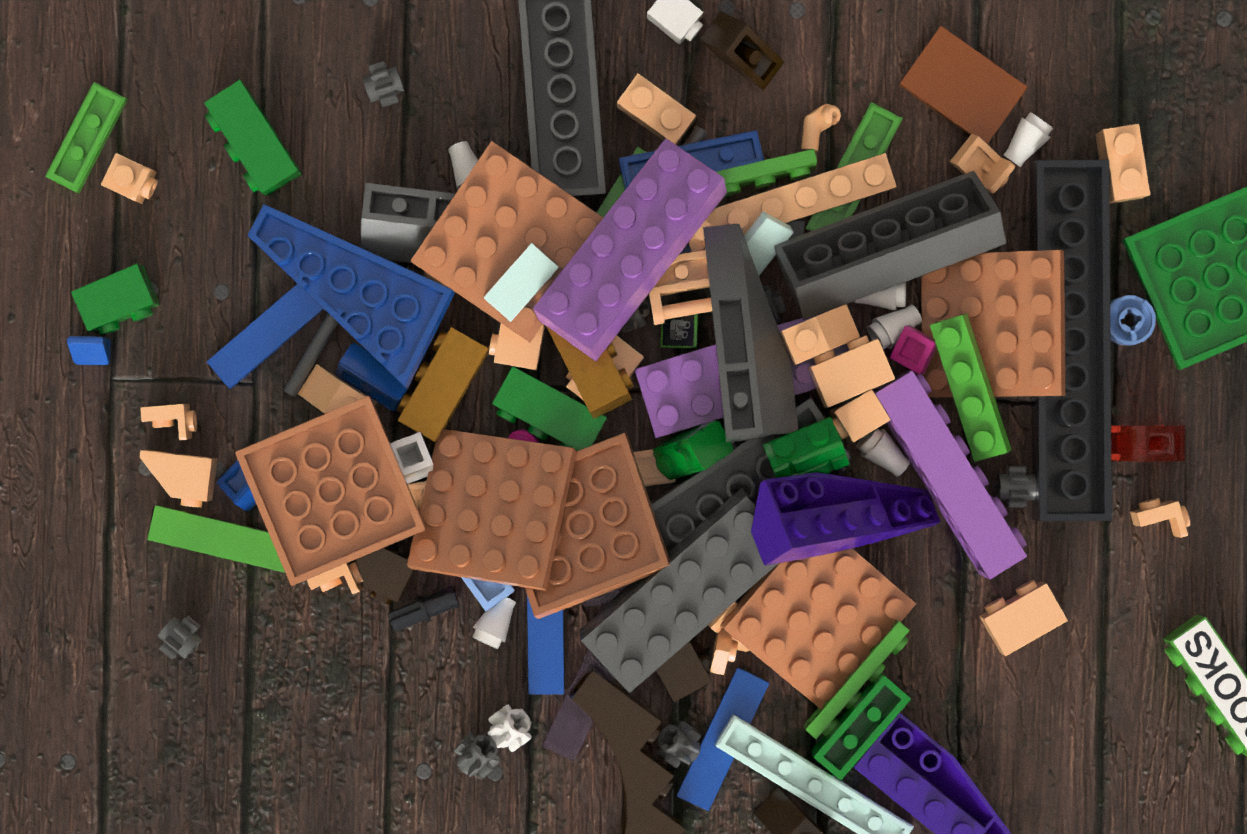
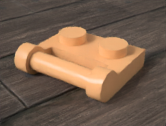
(684, 274)

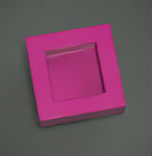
(914, 350)

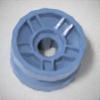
(1143, 317)

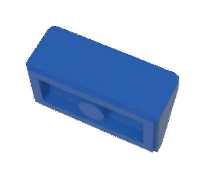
(370, 377)

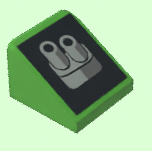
(680, 332)

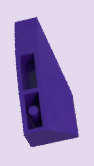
(833, 513)
(927, 781)

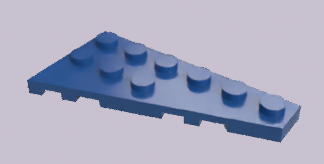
(370, 297)

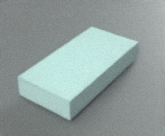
(762, 238)
(521, 282)

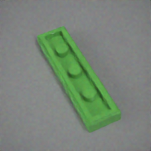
(869, 140)
(213, 537)

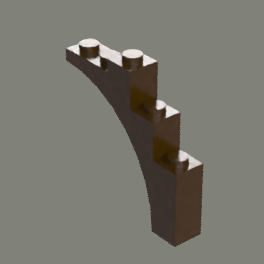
(627, 728)

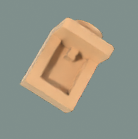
(987, 164)
(1154, 511)

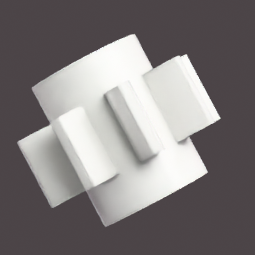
(510, 728)

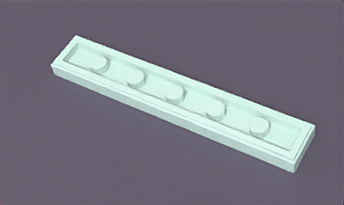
(807, 780)

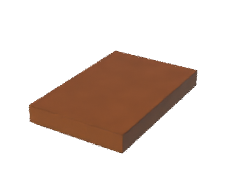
(962, 85)

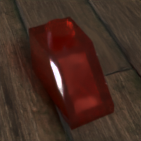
(1147, 443)

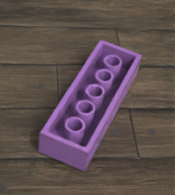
(630, 249)
(687, 387)
(948, 476)

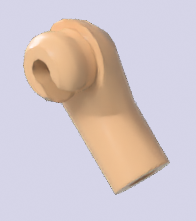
(817, 122)

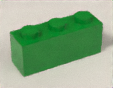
(251, 139)
(546, 411)
(860, 726)

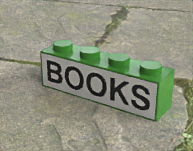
(1214, 675)

